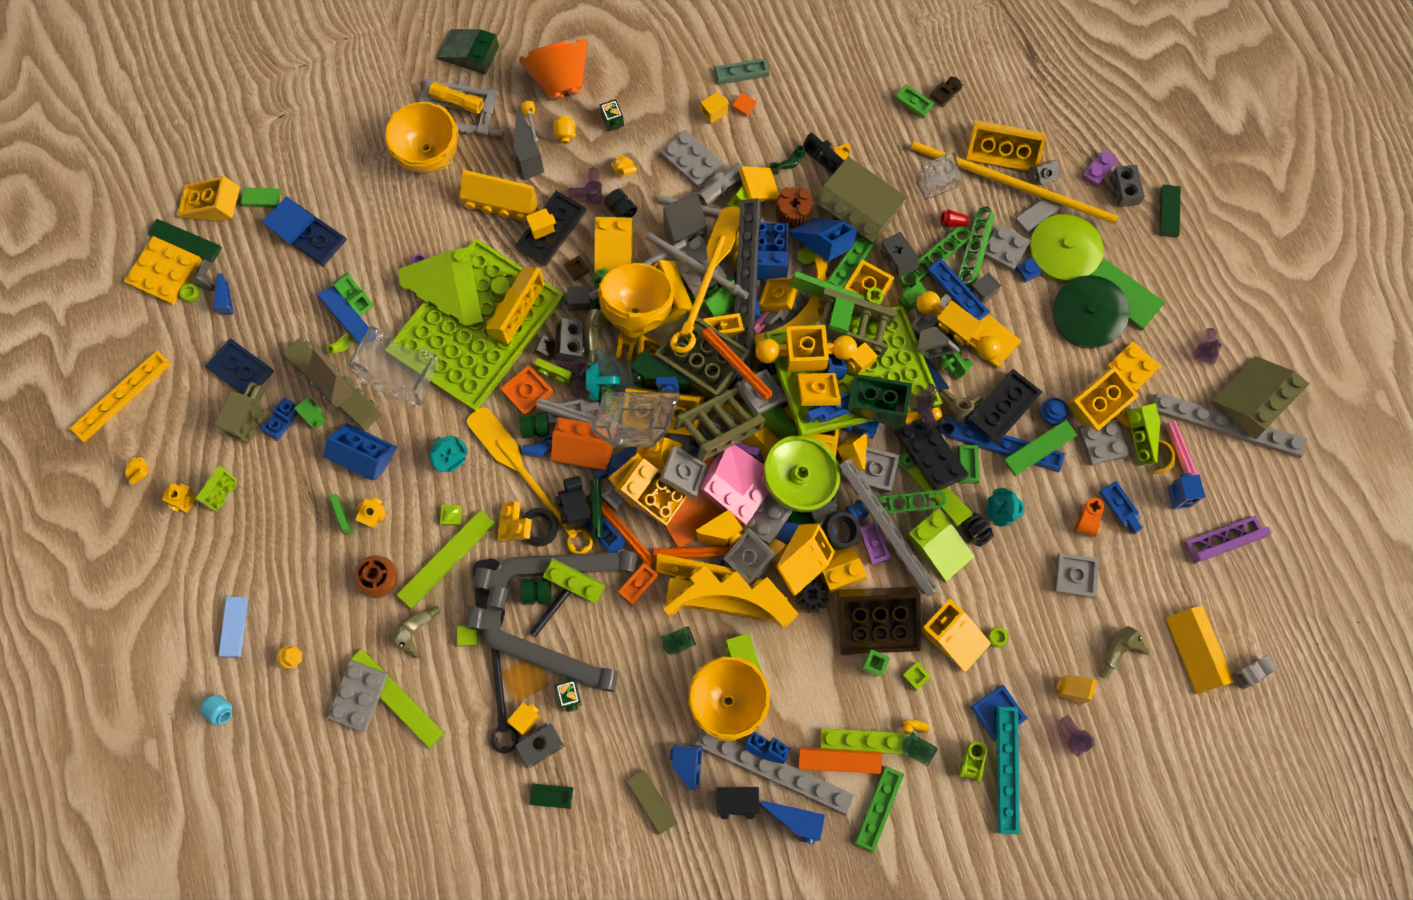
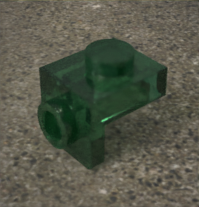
(678, 641)
(919, 749)

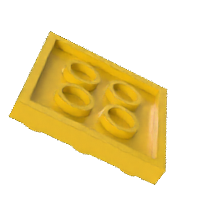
(162, 270)

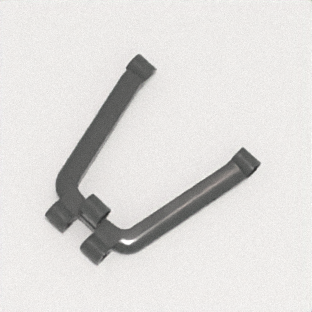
(489, 619)

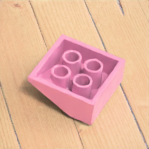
(735, 483)

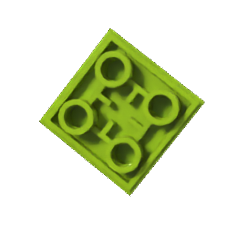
(217, 489)

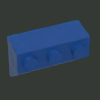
(359, 451)

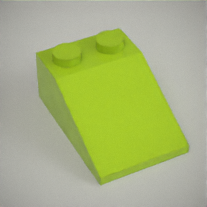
(940, 545)

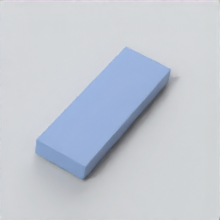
(233, 627)

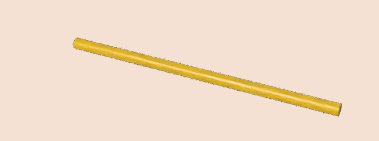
(1019, 184)

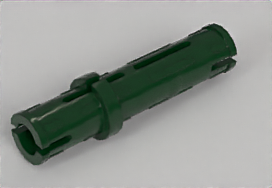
(596, 509)

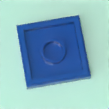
(288, 220)
(986, 709)

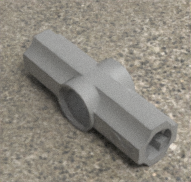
(720, 185)

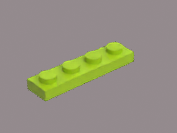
(862, 740)

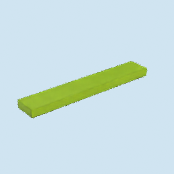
(446, 559)
(404, 706)

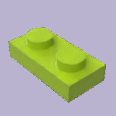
(559, 374)

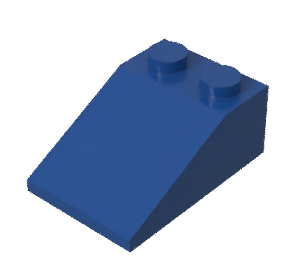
(800, 822)

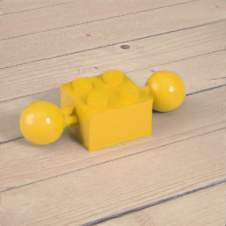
(959, 324)
(806, 348)

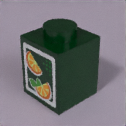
(612, 115)
(568, 695)

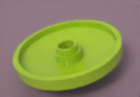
(1066, 247)
(801, 473)

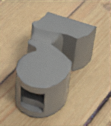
(1255, 672)

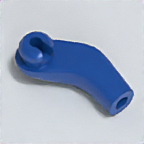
(539, 449)

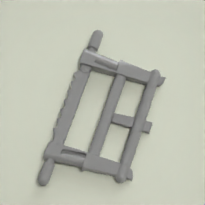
(487, 110)

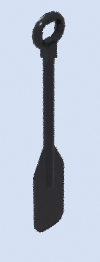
(481, 602)

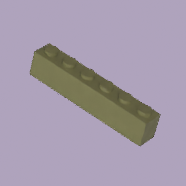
(356, 407)

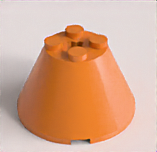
(558, 67)

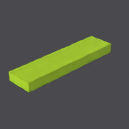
(954, 508)

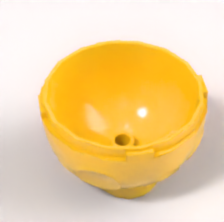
(419, 128)
(636, 298)
(730, 679)

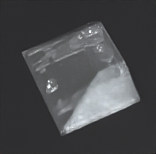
(634, 417)

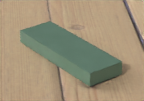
(741, 71)

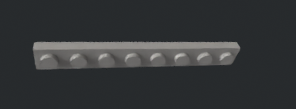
(1220, 423)
(891, 532)
(780, 773)

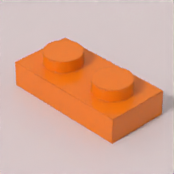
(638, 584)

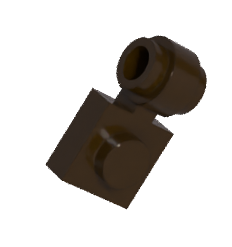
(946, 91)

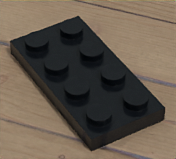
(567, 215)
(1004, 406)
(931, 454)

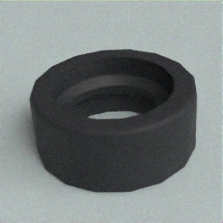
(535, 512)
(853, 525)

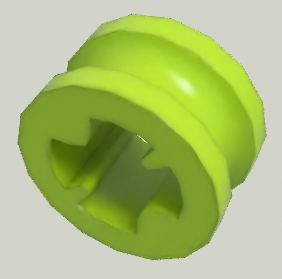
(874, 291)

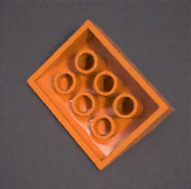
(691, 516)

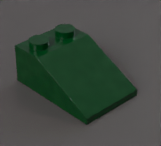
(470, 49)
(648, 368)
(880, 399)

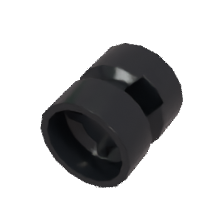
(620, 205)

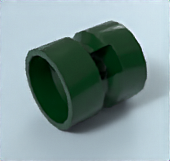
(534, 425)
(535, 592)

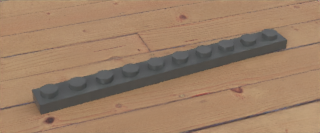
(747, 273)

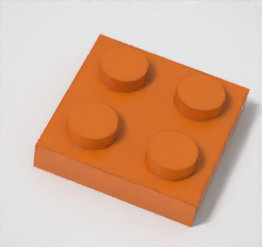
(526, 390)

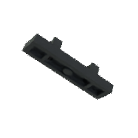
(822, 152)

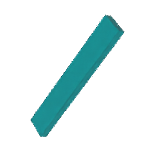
(1007, 770)

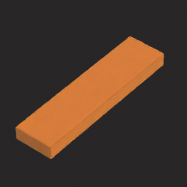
(840, 760)

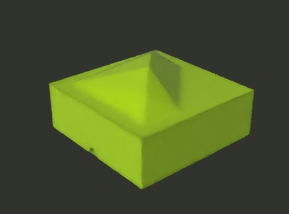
(451, 515)

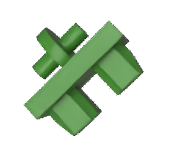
(956, 364)

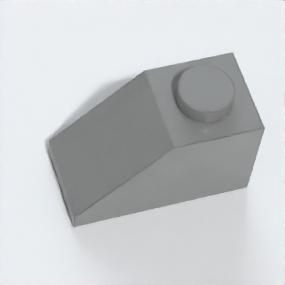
(935, 343)

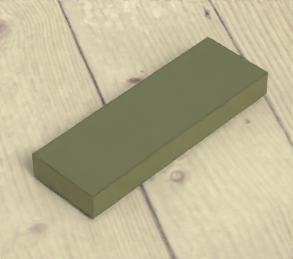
(652, 802)

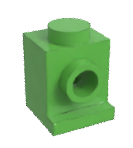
(910, 295)
(310, 412)
(875, 663)

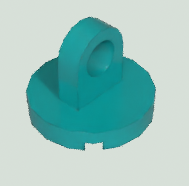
(595, 381)
(447, 453)
(1004, 507)

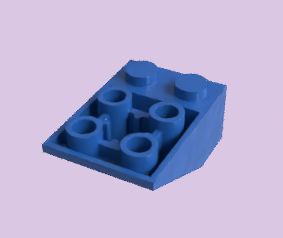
(825, 237)
(772, 250)

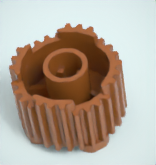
(794, 206)

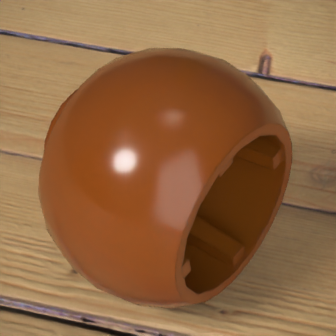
(371, 564)

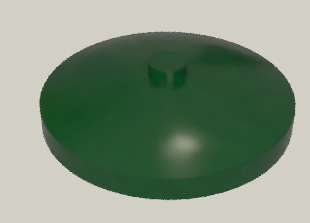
(1090, 311)

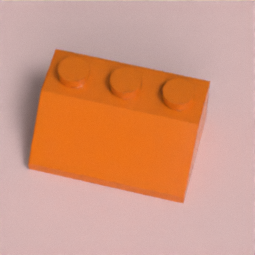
(578, 446)

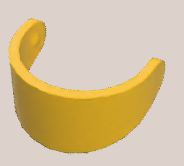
(1171, 465)

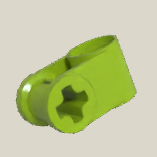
(973, 763)

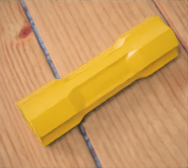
(467, 101)

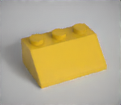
(681, 301)
(1102, 399)

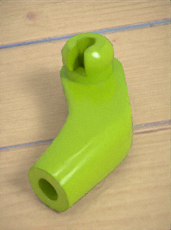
(340, 345)

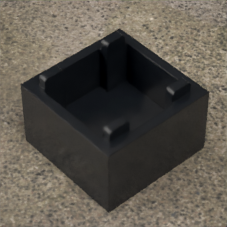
(737, 801)

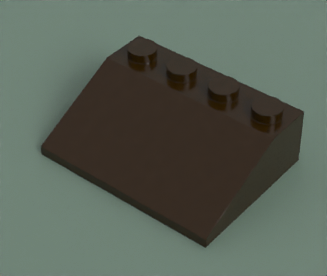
(879, 620)

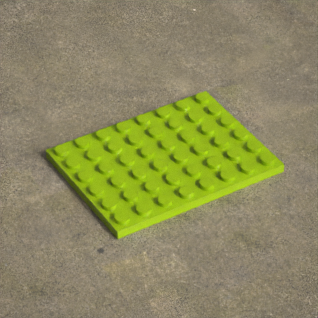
(468, 357)
(899, 363)

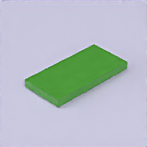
(1142, 302)

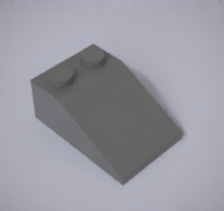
(526, 156)
(684, 219)

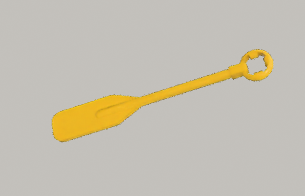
(717, 248)
(507, 452)

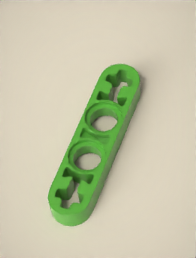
(908, 501)

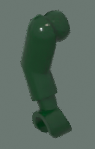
(792, 162)

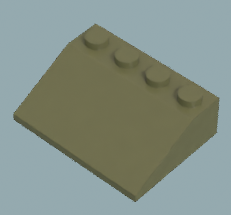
(860, 199)
(702, 364)
(1259, 395)

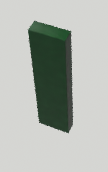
(185, 240)

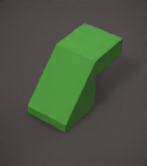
(353, 294)

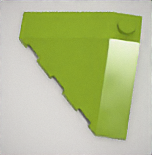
(447, 283)

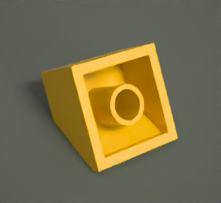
(658, 454)
(720, 531)
(843, 571)

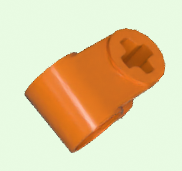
(1089, 520)

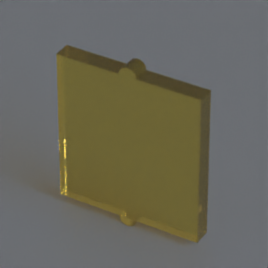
(526, 679)

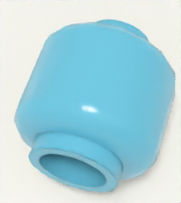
(216, 709)

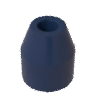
(947, 425)

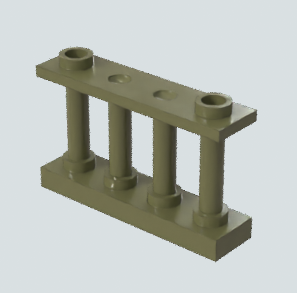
(866, 311)
(722, 440)

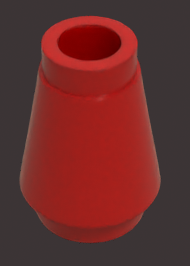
(953, 219)

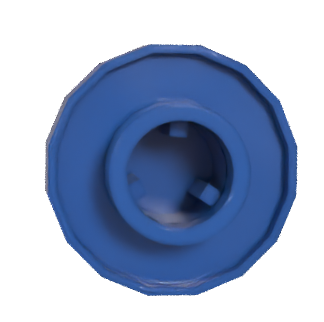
(1054, 411)

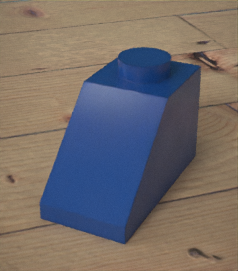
(687, 763)

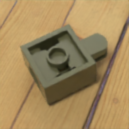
(241, 414)

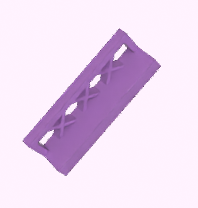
(1231, 544)

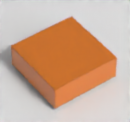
(744, 104)

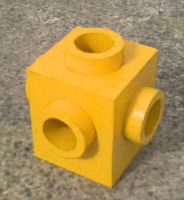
(179, 497)
(364, 515)

